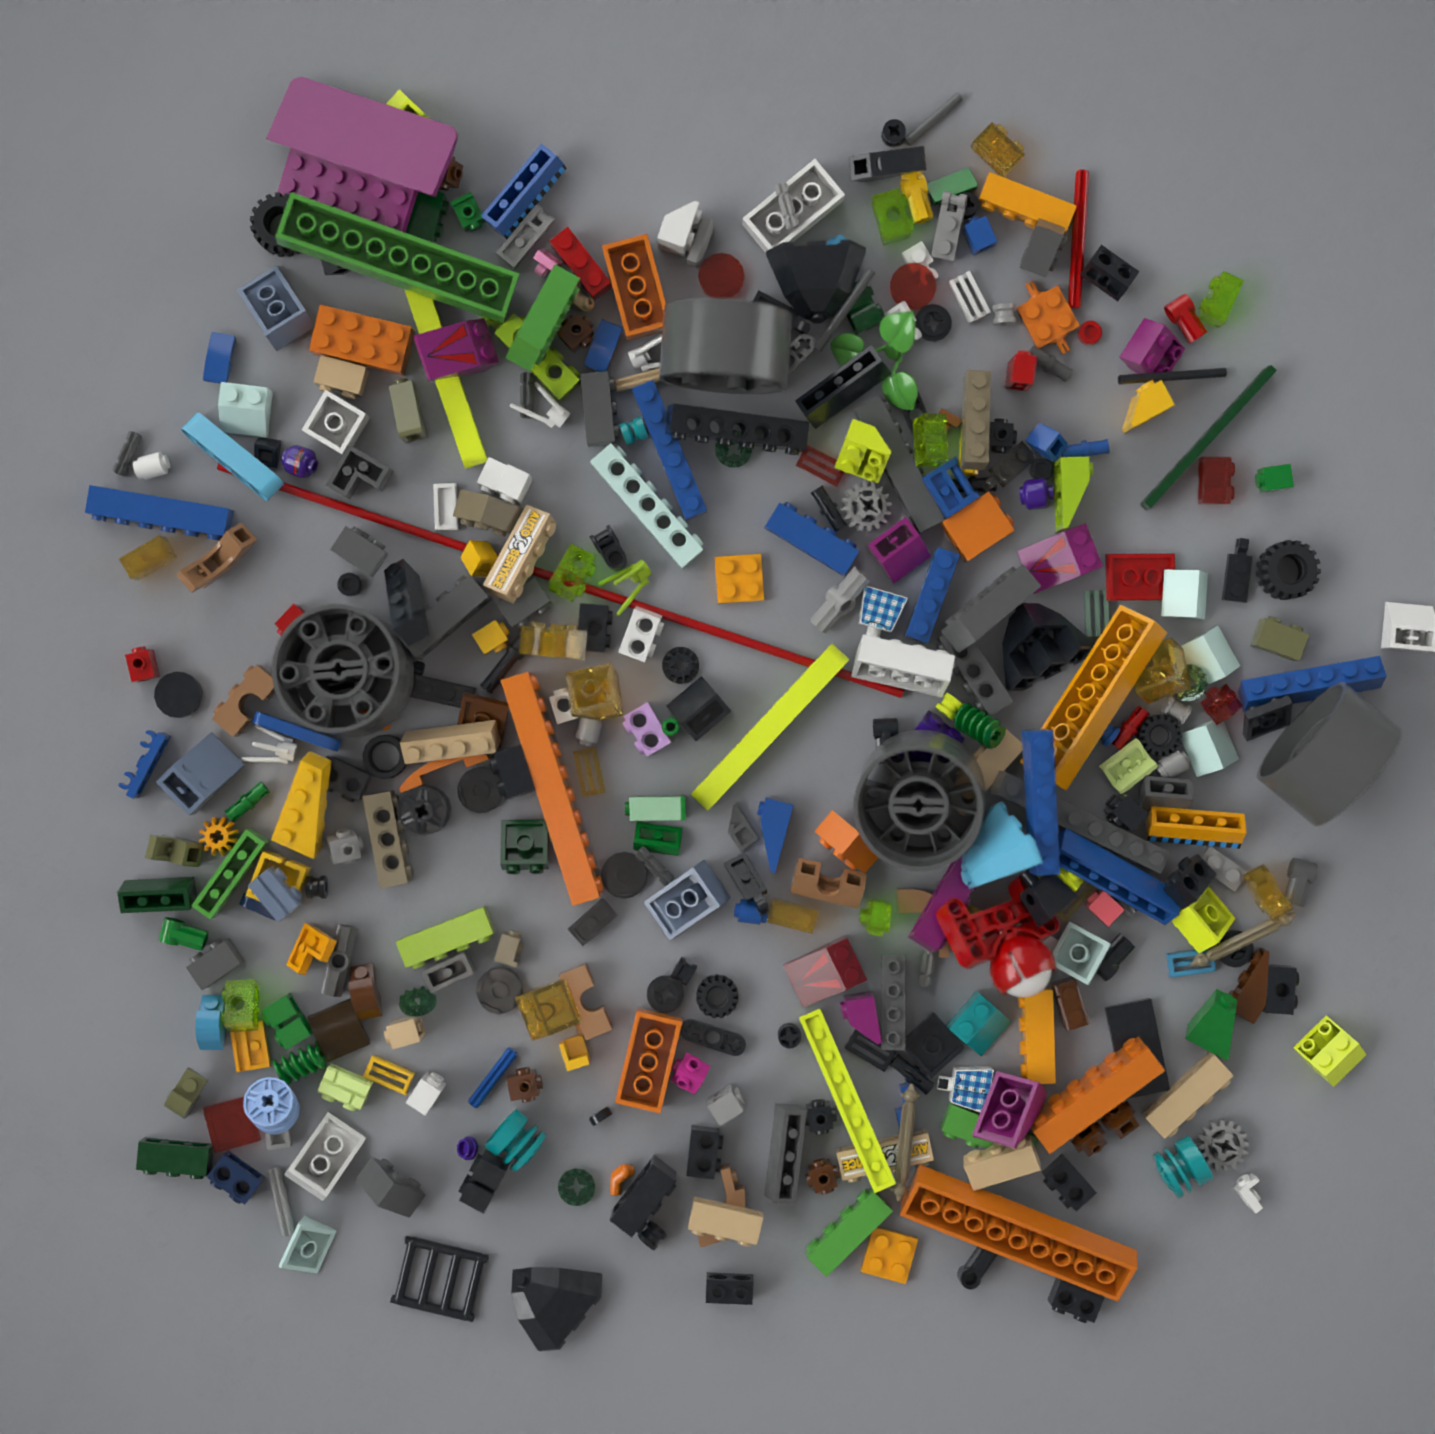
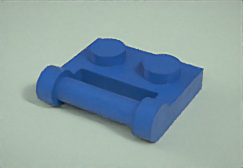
(944, 490)

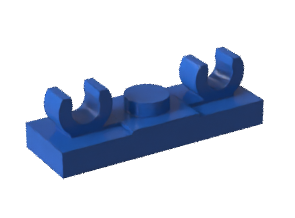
(146, 764)

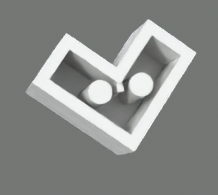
(505, 480)

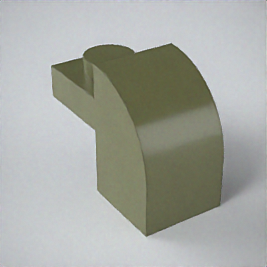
(174, 850)
(186, 1093)

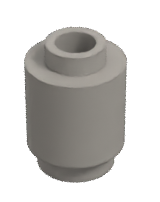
(588, 731)
(1173, 765)

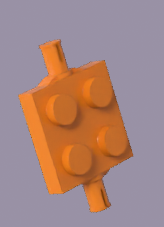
(1047, 317)

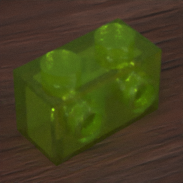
(1220, 299)
(876, 916)

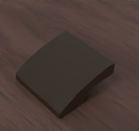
(338, 1030)

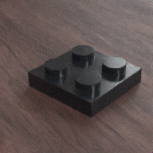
(1267, 718)
(932, 1045)

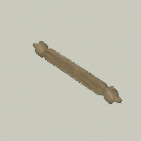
(1242, 940)
(905, 1142)

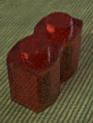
(1215, 480)

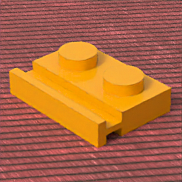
(251, 1049)

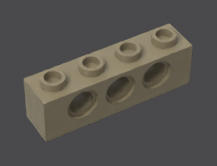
(387, 875)

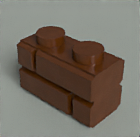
(1070, 1003)

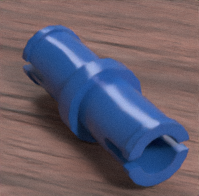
(1086, 449)

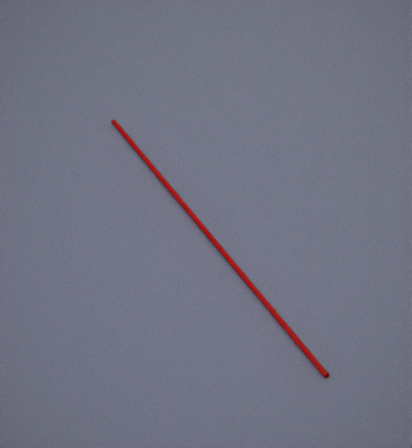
(590, 589)

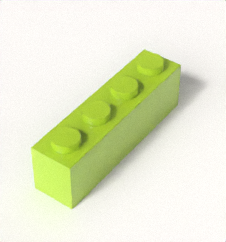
(446, 936)

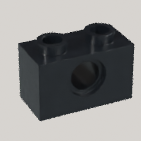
(595, 613)
(1287, 1000)

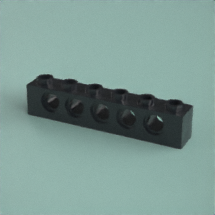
(795, 430)

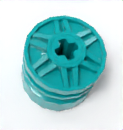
(515, 1140)
(1183, 1166)

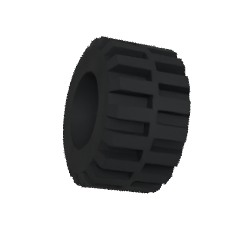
(262, 220)
(1306, 564)

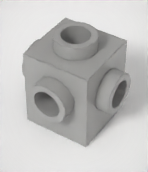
(344, 846)

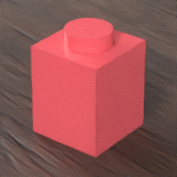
(1103, 907)

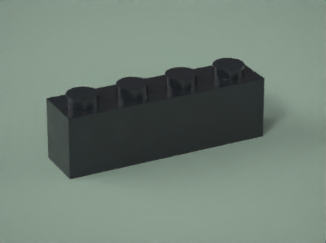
(843, 387)
(406, 602)

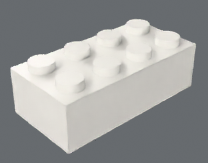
(813, 197)
(903, 665)

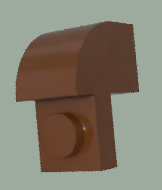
(364, 992)

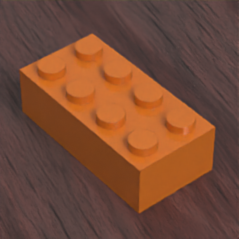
(636, 286)
(362, 340)
(648, 1060)

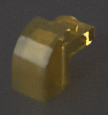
(1266, 893)

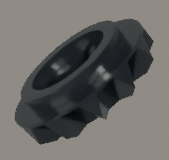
(939, 314)
(690, 671)
(1238, 958)
(655, 999)

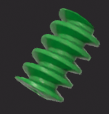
(979, 726)
(300, 1065)

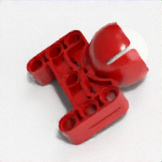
(1017, 954)

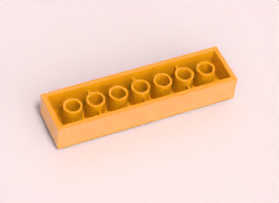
(1100, 689)

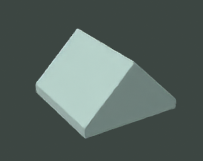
(1184, 594)
(1211, 654)
(1209, 748)
(1079, 953)
(308, 1246)

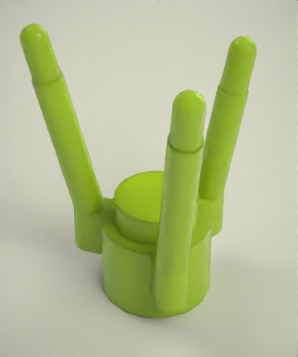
(636, 572)

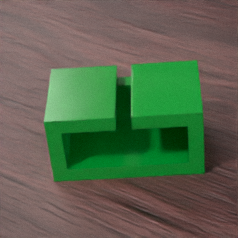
(287, 1021)

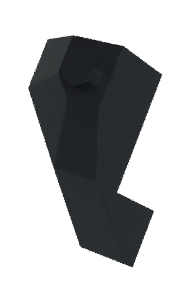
(816, 276)
(1039, 644)
(553, 1302)

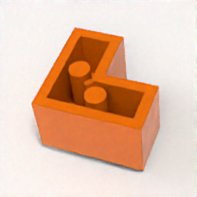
(846, 841)

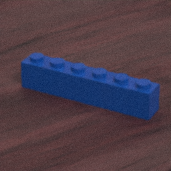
(669, 451)
(158, 511)
(1309, 683)
(1041, 798)
(1115, 877)

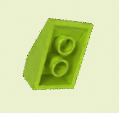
(1070, 483)

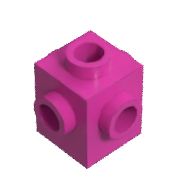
(689, 1073)

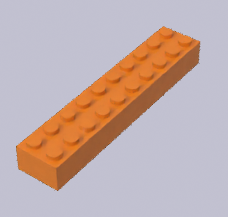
(551, 787)
(1019, 1233)

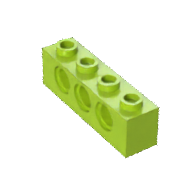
(560, 387)

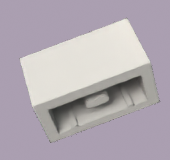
(677, 229)
(1408, 627)

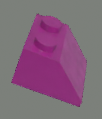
(862, 1014)

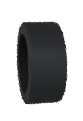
(367, 757)

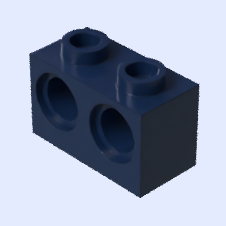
(239, 1172)

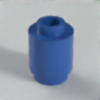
(748, 913)

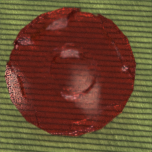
(721, 276)
(913, 284)

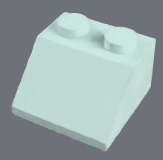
(244, 409)

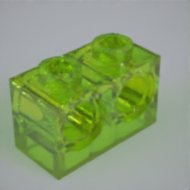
(930, 440)
(568, 571)

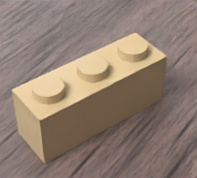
(1001, 1163)
(725, 1221)

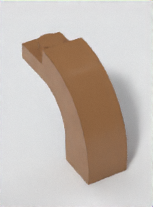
(219, 559)
(914, 901)
(734, 1196)

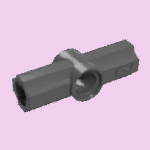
(336, 975)

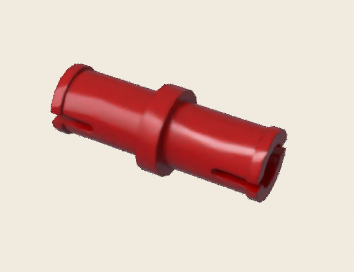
(1130, 727)

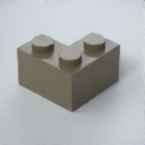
(486, 512)

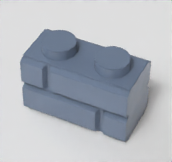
(276, 893)

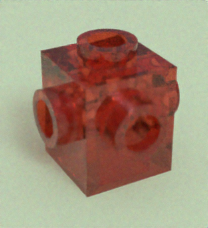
(1220, 703)

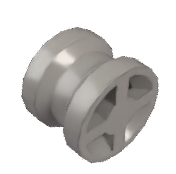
(1004, 314)

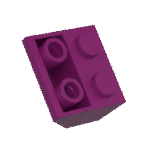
(1152, 349)
(899, 550)

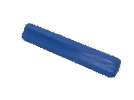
(492, 1077)

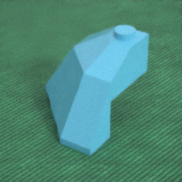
(998, 849)

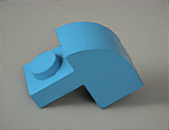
(208, 1023)

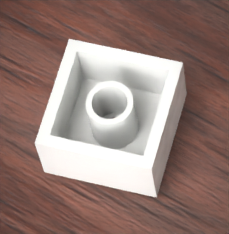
(335, 422)

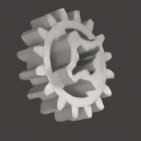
(873, 511)
(1224, 1135)

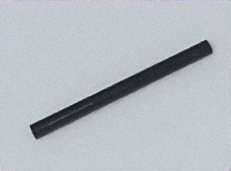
(1172, 376)

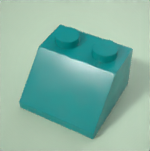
(978, 1023)

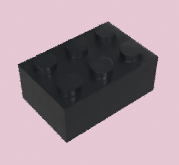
(643, 1197)

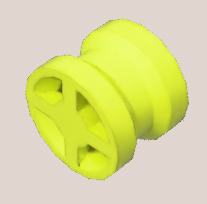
(949, 706)

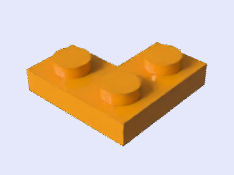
(310, 944)

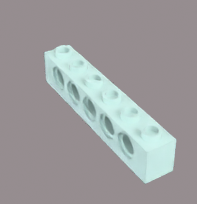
(615, 455)

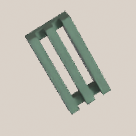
(1096, 593)

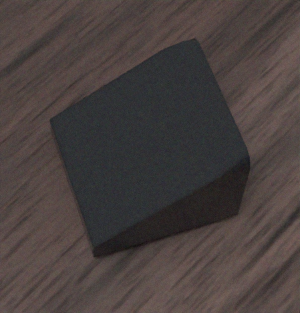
(267, 451)

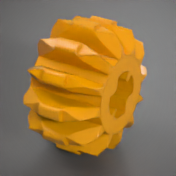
(217, 826)

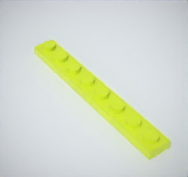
(847, 1100)

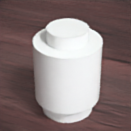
(151, 466)

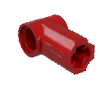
(1182, 312)

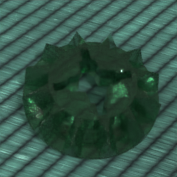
(732, 460)
(1196, 690)
(410, 1007)
(568, 1194)

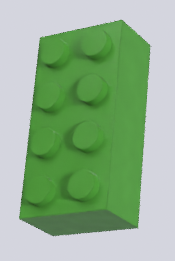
(544, 319)

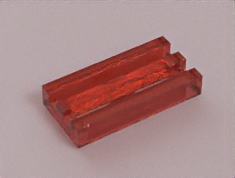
(804, 456)

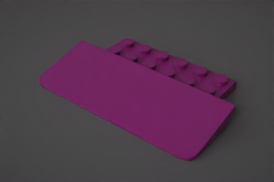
(359, 152)

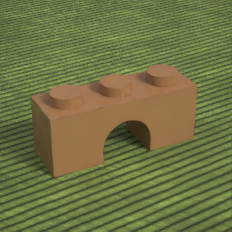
(231, 714)
(843, 890)
(593, 1020)

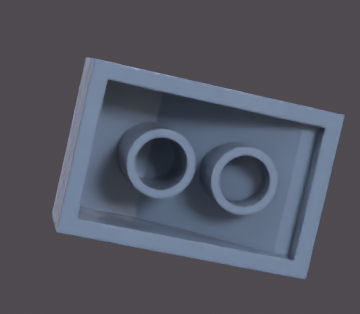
(276, 308)
(687, 899)

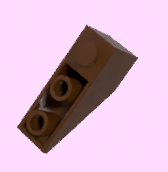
(1252, 987)

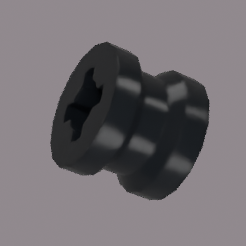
(891, 138)
(969, 211)
(316, 887)
(683, 971)
(790, 1039)
(652, 1235)

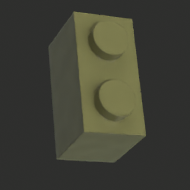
(1280, 639)

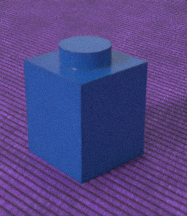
(979, 234)
(1046, 442)

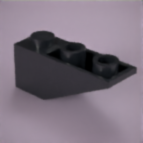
(887, 164)

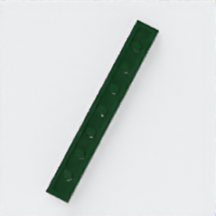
(1208, 437)

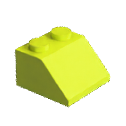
(1204, 921)

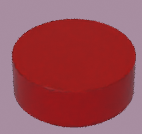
(1089, 332)

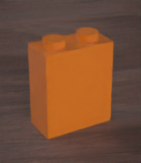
(977, 526)

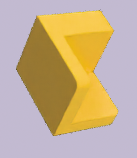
(479, 558)
(574, 1052)

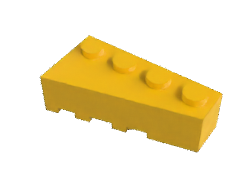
(303, 813)

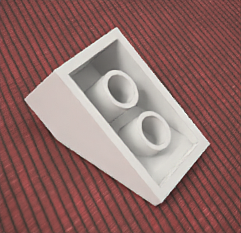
(325, 1156)

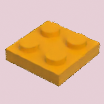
(739, 578)
(889, 1254)

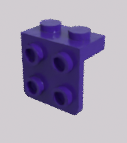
(933, 722)

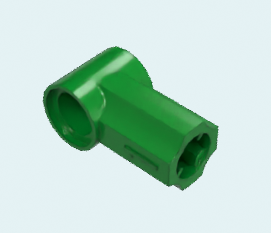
(177, 932)

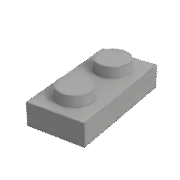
(1227, 871)

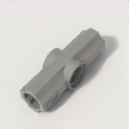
(840, 600)

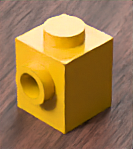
(492, 637)

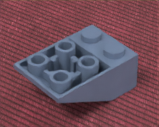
(200, 774)

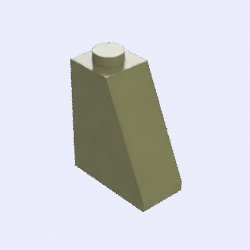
(407, 411)

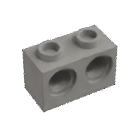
(726, 1104)

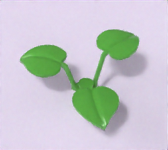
(900, 333)

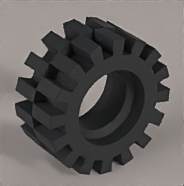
(1173, 735)
(717, 982)

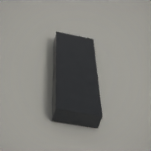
(439, 691)

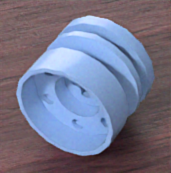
(273, 1118)

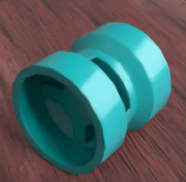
(638, 428)

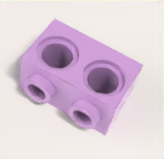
(652, 726)

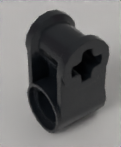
(607, 545)

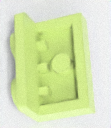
(1128, 766)

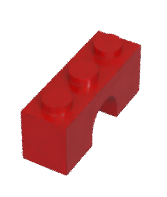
(581, 263)

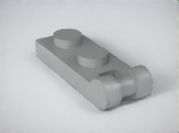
(949, 226)
(525, 237)

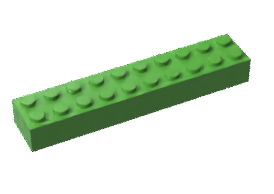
(396, 258)

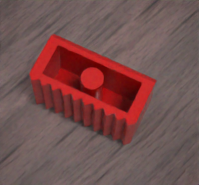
(1021, 371)

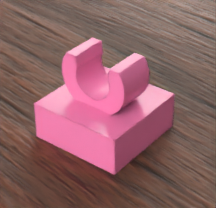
(546, 262)

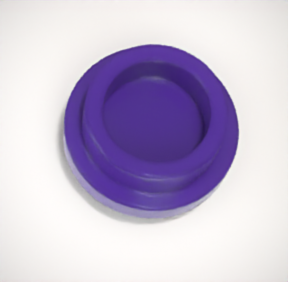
(467, 1148)

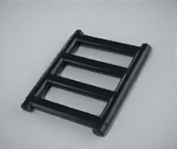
(456, 1253)

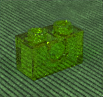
(890, 230)
(246, 1018)

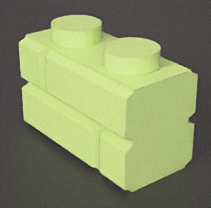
(345, 1087)

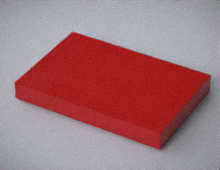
(1136, 576)

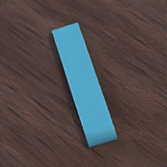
(232, 456)

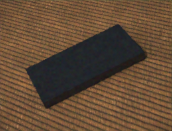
(1136, 1020)

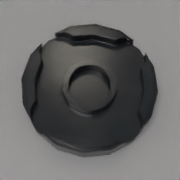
(178, 694)
(484, 788)
(624, 875)
(498, 990)

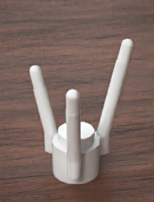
(641, 355)
(557, 413)
(285, 750)

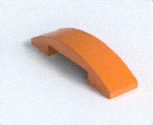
(416, 779)

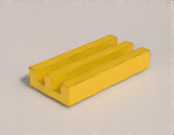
(390, 1065)

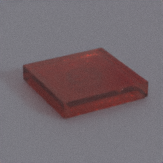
(229, 1125)

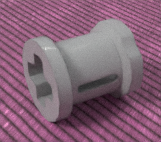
(1176, 709)

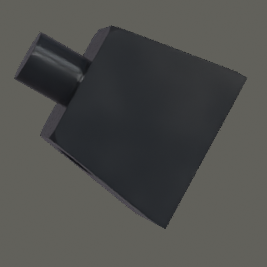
(1045, 896)

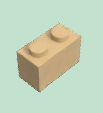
(341, 377)
(404, 1031)

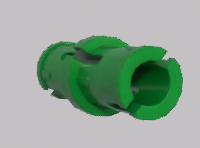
(664, 726)
(247, 801)

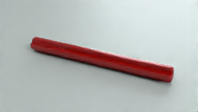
(1078, 239)

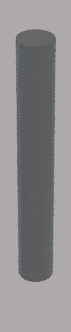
(933, 119)

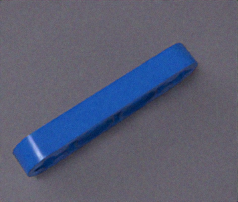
(296, 731)

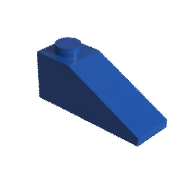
(774, 824)

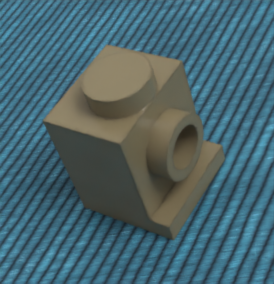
(509, 948)

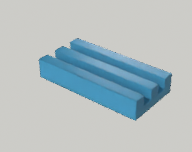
(1170, 965)

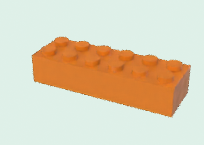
(1095, 1093)

